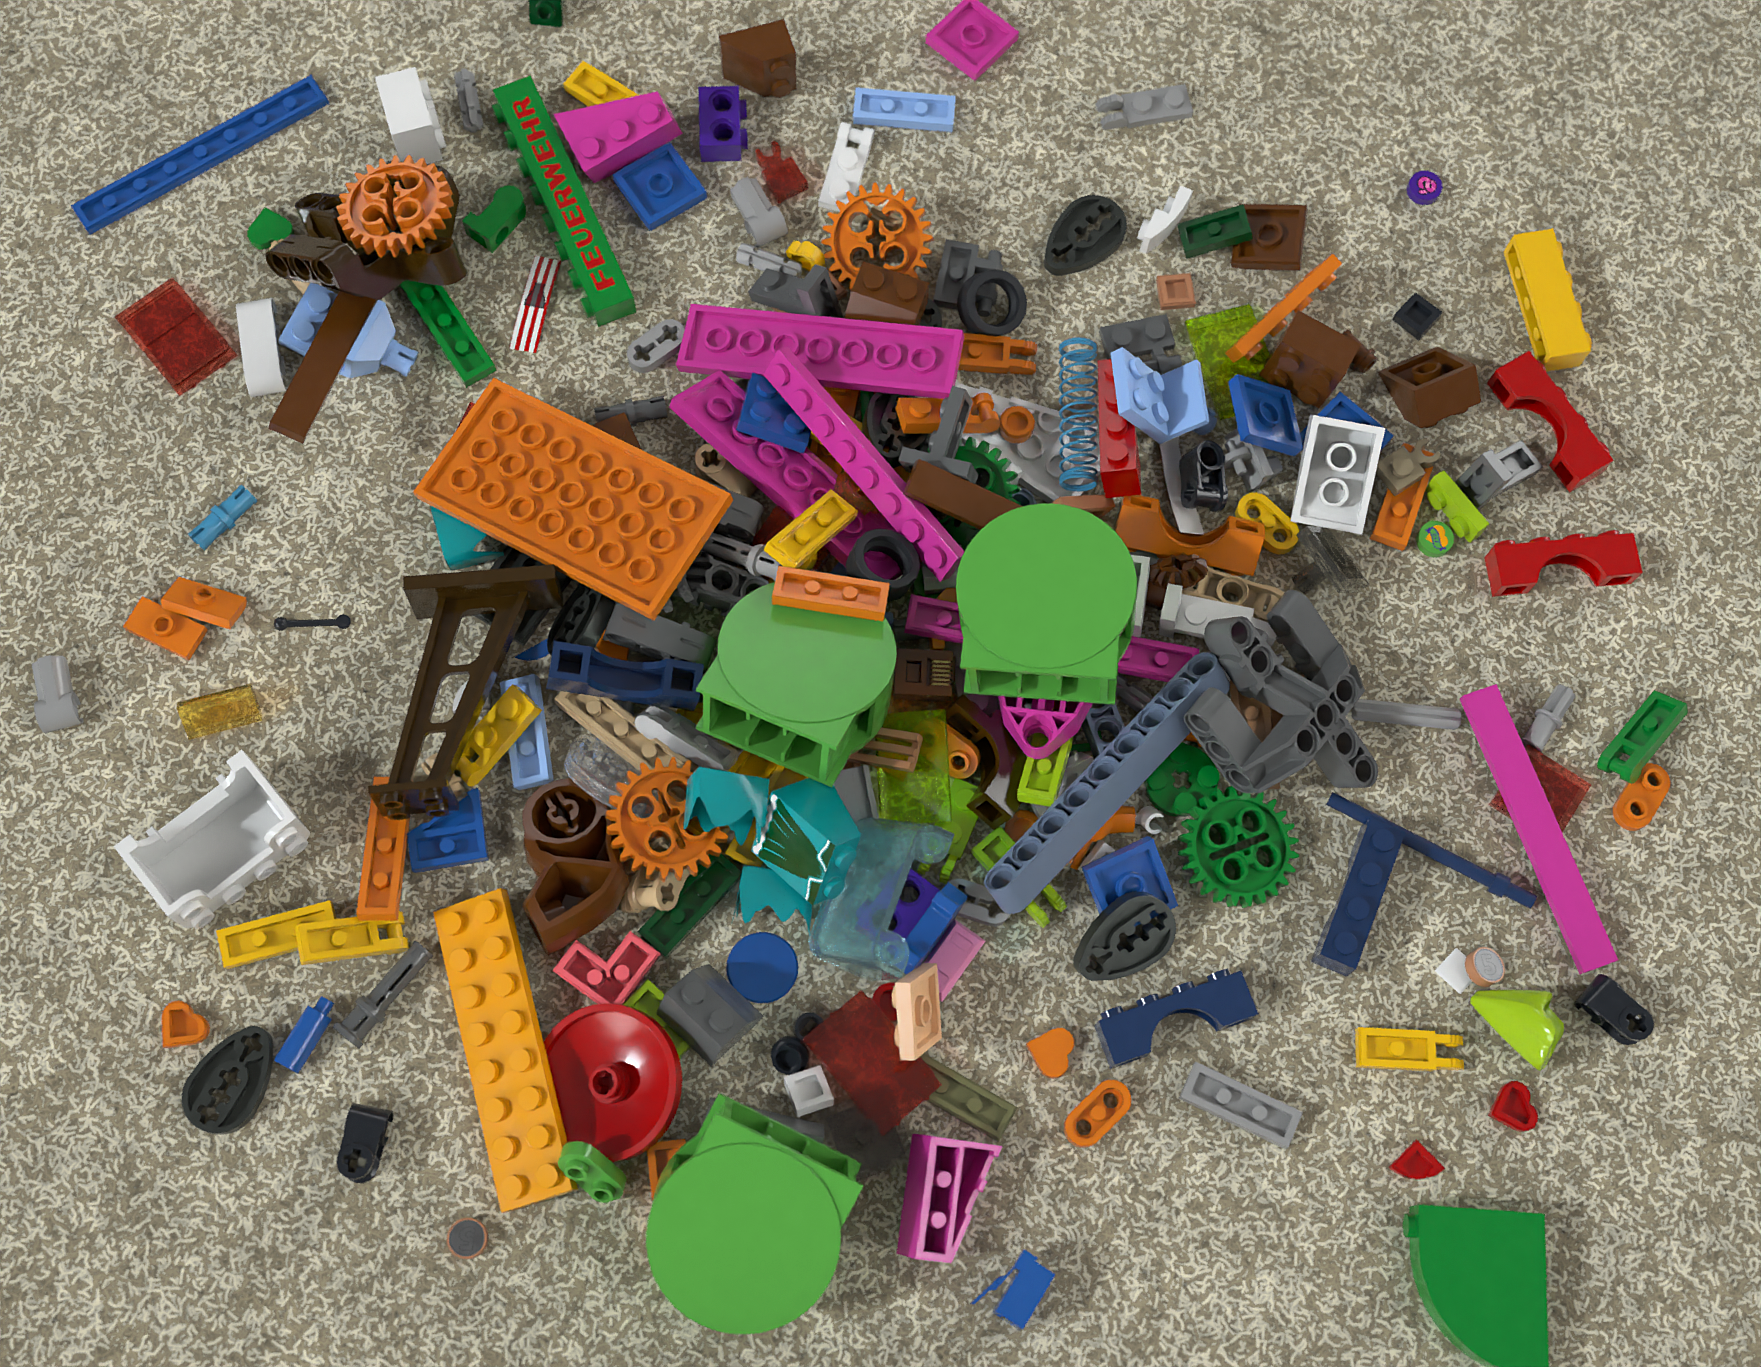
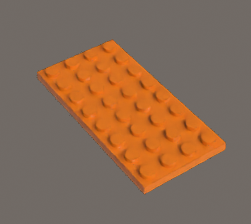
(574, 498)

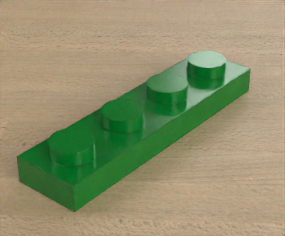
(449, 331)

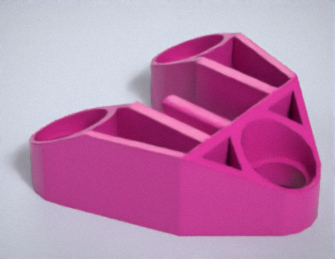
(1042, 719)

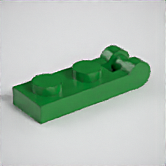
(1642, 736)

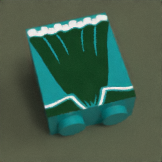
(809, 839)

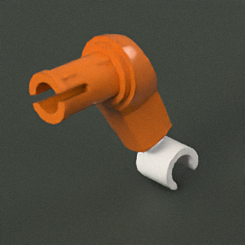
(1121, 822)

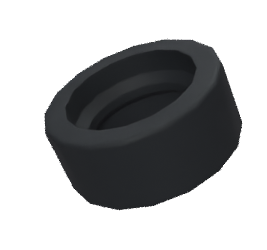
(1015, 295)
(893, 545)

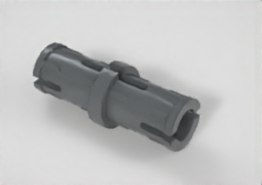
(636, 411)

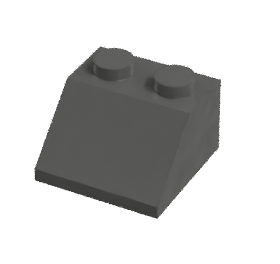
(708, 1013)

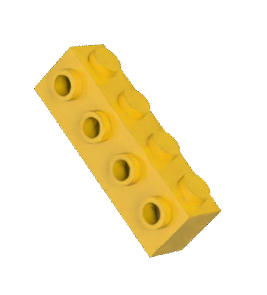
(1547, 299)

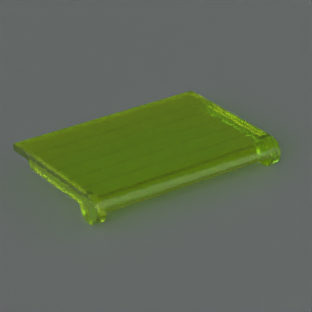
(926, 792)

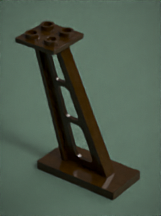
(447, 600)

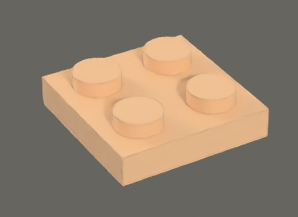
(917, 1011)

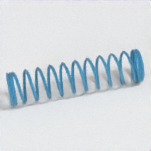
(1080, 359)

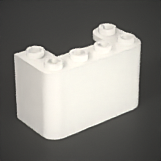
(216, 846)

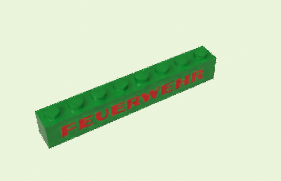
(564, 201)

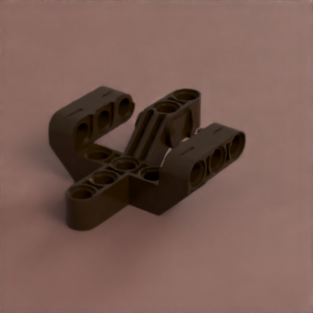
(326, 259)

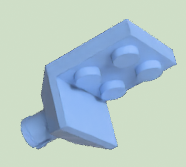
(372, 347)
(1163, 403)

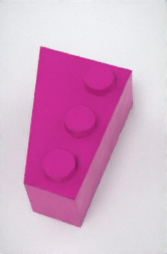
(940, 1194)

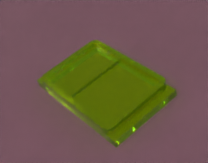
(1210, 339)

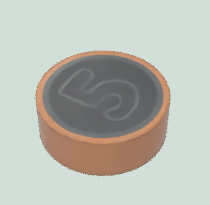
(1484, 967)
(467, 1238)

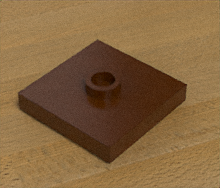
(1276, 240)

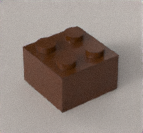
(1309, 359)

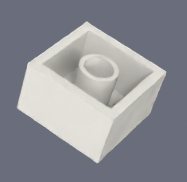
(411, 115)

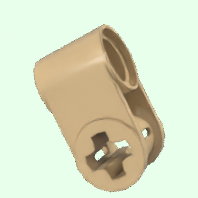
(723, 474)
(655, 889)

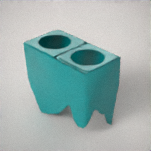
(459, 540)
(727, 799)
(765, 887)

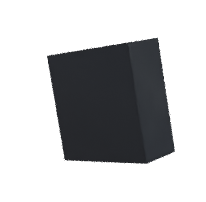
(1417, 316)

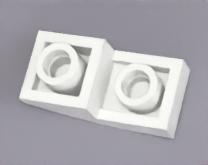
(1164, 221)

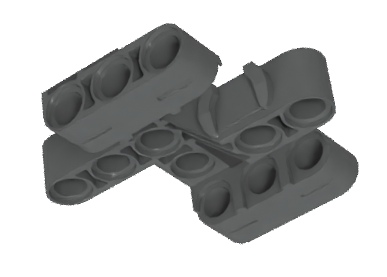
(677, 641)
(1310, 707)

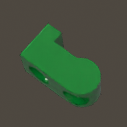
(497, 219)

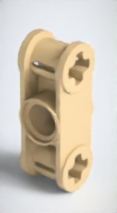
(1248, 592)

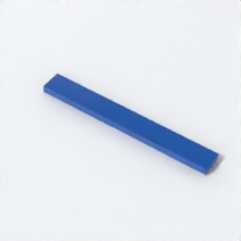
(199, 154)

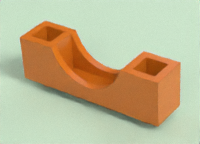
(1230, 547)

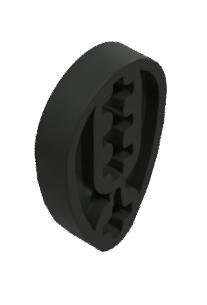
(1100, 243)
(878, 428)
(581, 618)
(1141, 952)
(245, 1097)

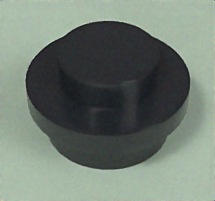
(789, 1055)

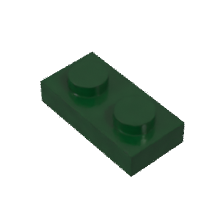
(1215, 231)

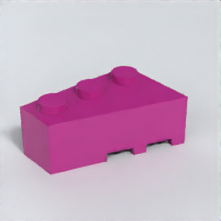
(617, 132)

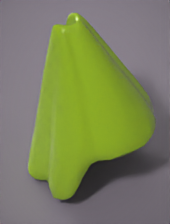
(1522, 1021)

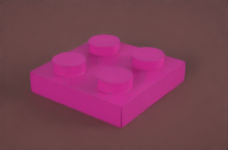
(972, 37)

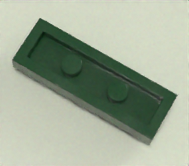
(697, 898)

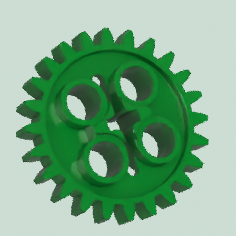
(998, 484)
(1250, 877)

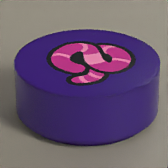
(1424, 187)

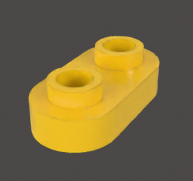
(1274, 522)

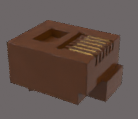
(924, 675)

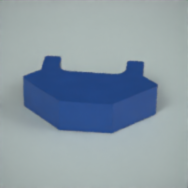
(933, 924)

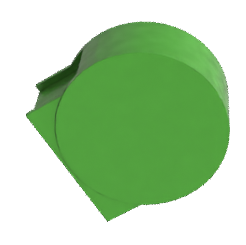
(1046, 605)
(798, 684)
(748, 1221)

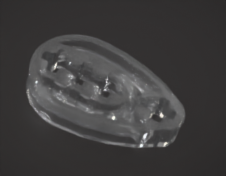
(598, 770)

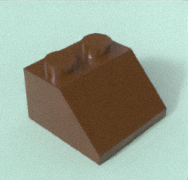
(760, 59)
(887, 296)
(1432, 386)

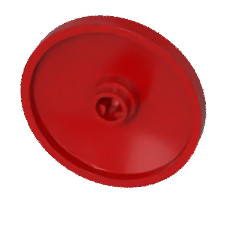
(614, 1078)

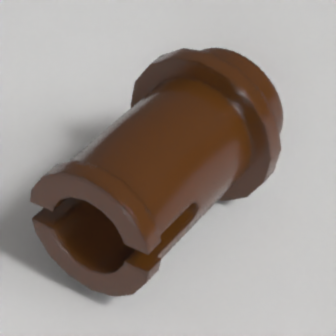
(1364, 357)

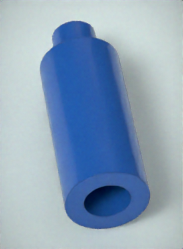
(305, 1035)

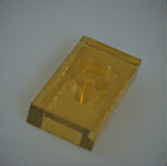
(219, 711)

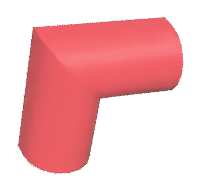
(608, 980)

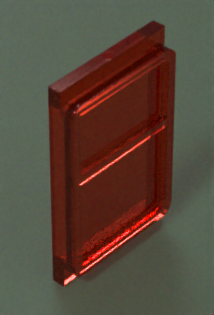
(176, 336)
(863, 1058)

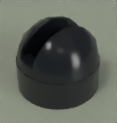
(801, 1022)

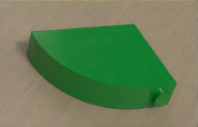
(1483, 1280)

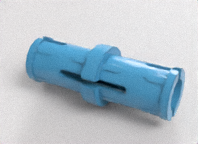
(222, 517)

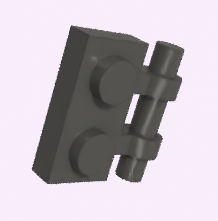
(958, 265)
(1141, 338)

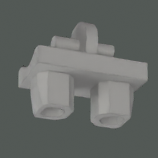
(1250, 462)

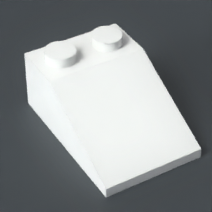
(1336, 474)

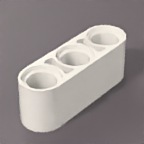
(259, 347)

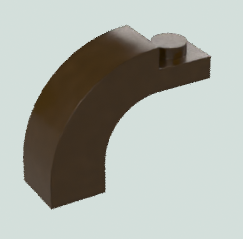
(1000, 761)

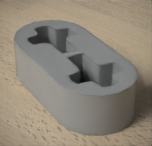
(651, 340)
(973, 911)

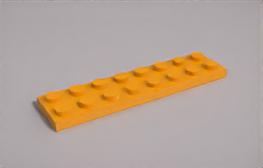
(504, 1049)

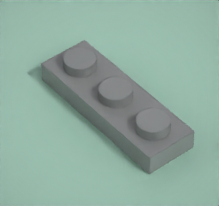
(1240, 1105)

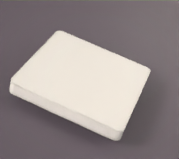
(1454, 971)

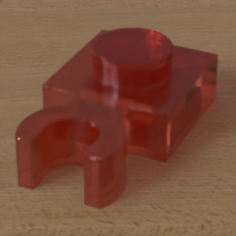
(780, 175)

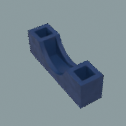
(590, 673)
(1359, 898)
(1220, 1002)

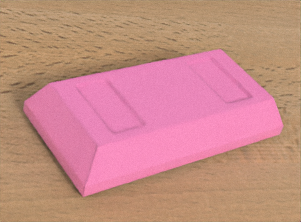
(954, 955)

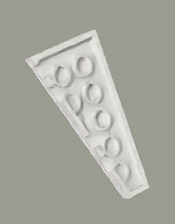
(1040, 453)

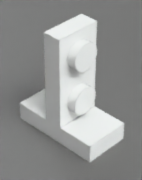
(1191, 614)

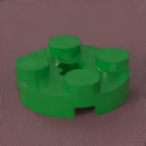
(1202, 778)

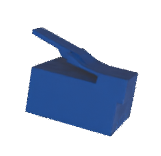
(1023, 1290)

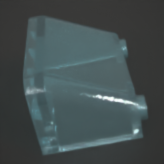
(855, 924)

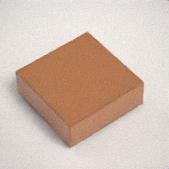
(1175, 291)

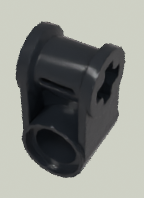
(1203, 477)
(1613, 1008)
(366, 1136)

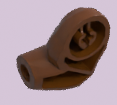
(574, 863)

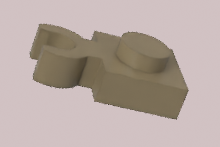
(1404, 468)

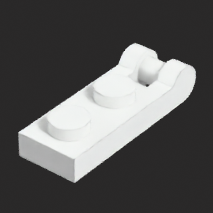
(846, 166)

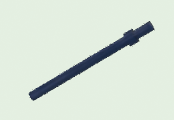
(1497, 883)

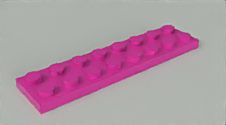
(833, 349)
(781, 473)

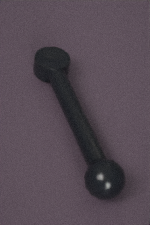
(342, 621)

